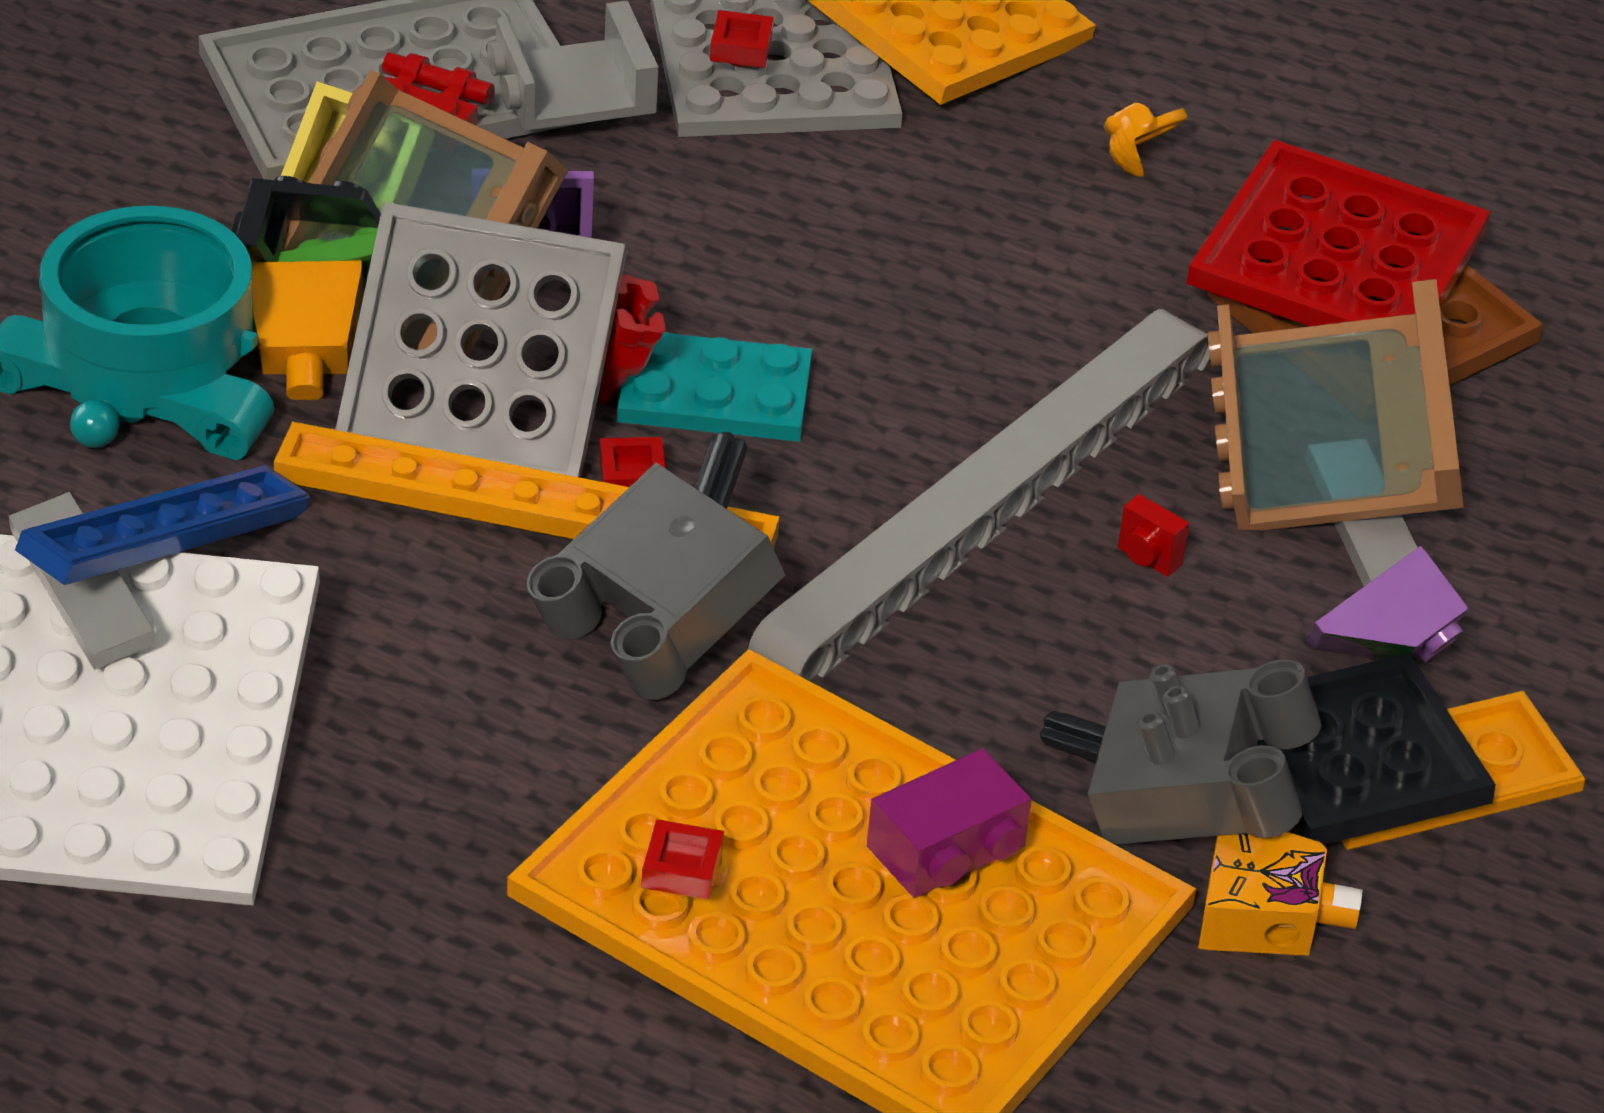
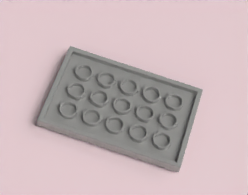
(273, 66)

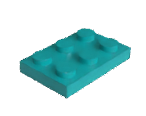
(720, 387)

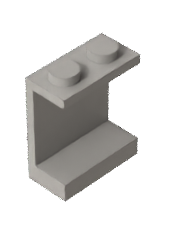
(580, 79)

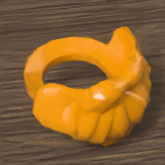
(1133, 127)

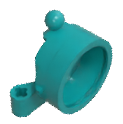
(143, 323)

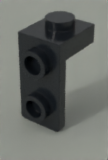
(287, 198)

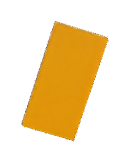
(1516, 753)

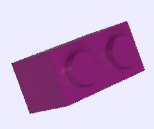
(948, 823)

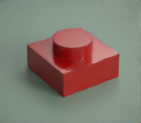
(741, 39)
(628, 458)
(1153, 535)
(682, 859)

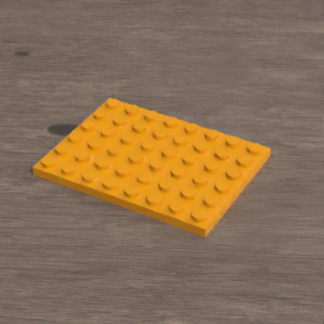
(812, 937)

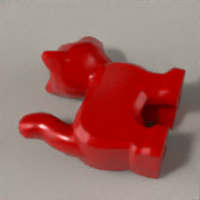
(631, 336)

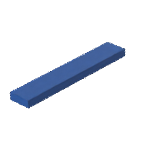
(161, 524)

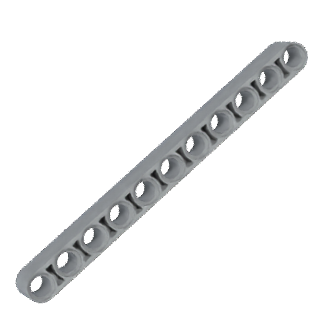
(979, 496)

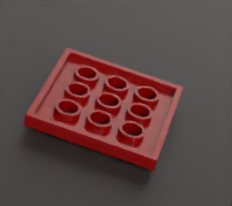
(1273, 199)

